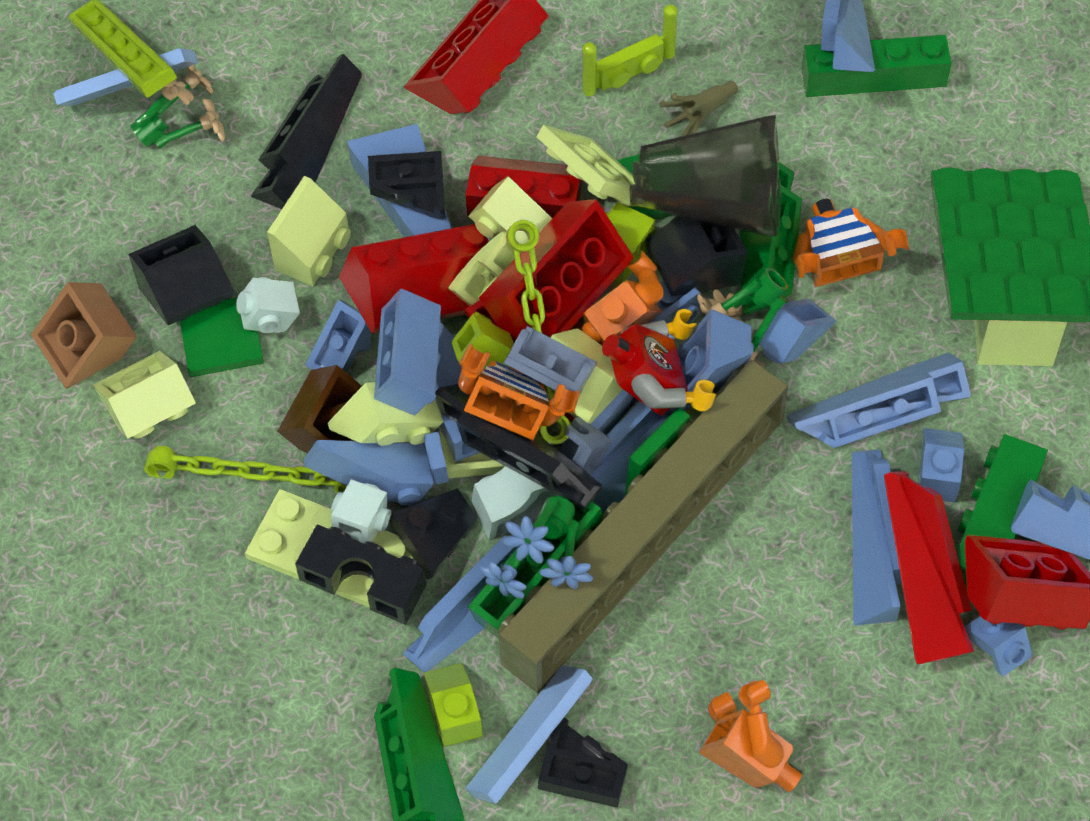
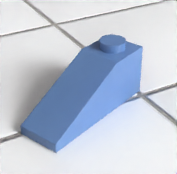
(393, 468)

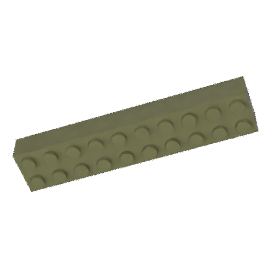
(643, 524)

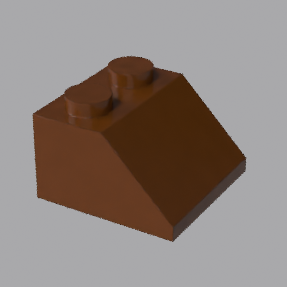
(315, 405)

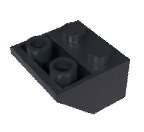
(697, 255)
(181, 275)

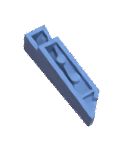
(885, 402)
(1055, 520)
(874, 548)
(450, 620)

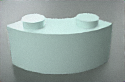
(507, 498)

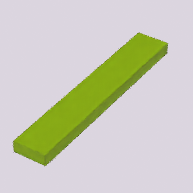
(122, 47)

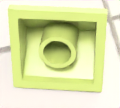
(602, 384)

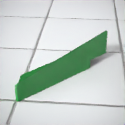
(774, 251)
(413, 755)

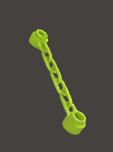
(530, 292)
(164, 459)

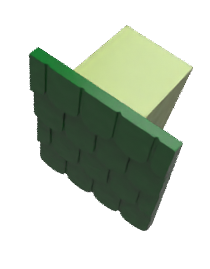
(1014, 258)

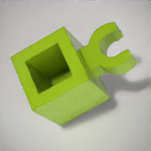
(485, 338)

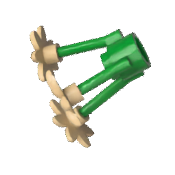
(151, 125)
(763, 291)

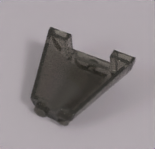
(715, 176)

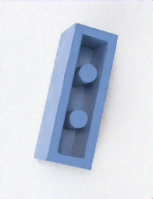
(408, 352)

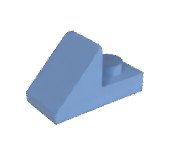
(340, 339)

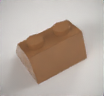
(82, 332)

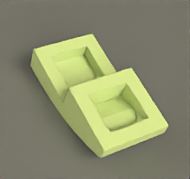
(482, 269)

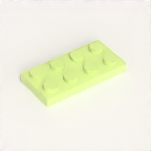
(287, 530)

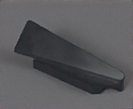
(307, 133)
(528, 457)

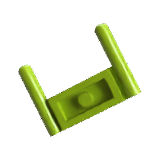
(637, 58)

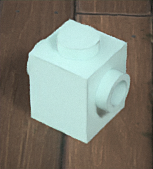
(268, 305)
(361, 511)

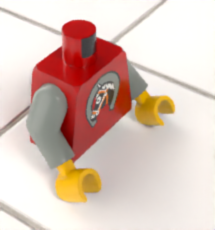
(650, 366)

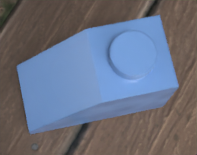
(794, 330)
(942, 462)

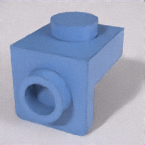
(1004, 642)

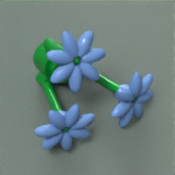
(552, 522)

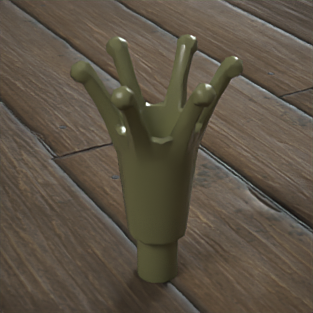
(699, 106)

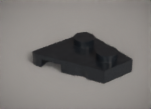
(409, 180)
(434, 528)
(581, 768)

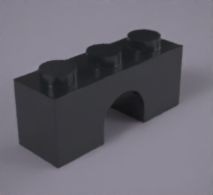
(334, 556)

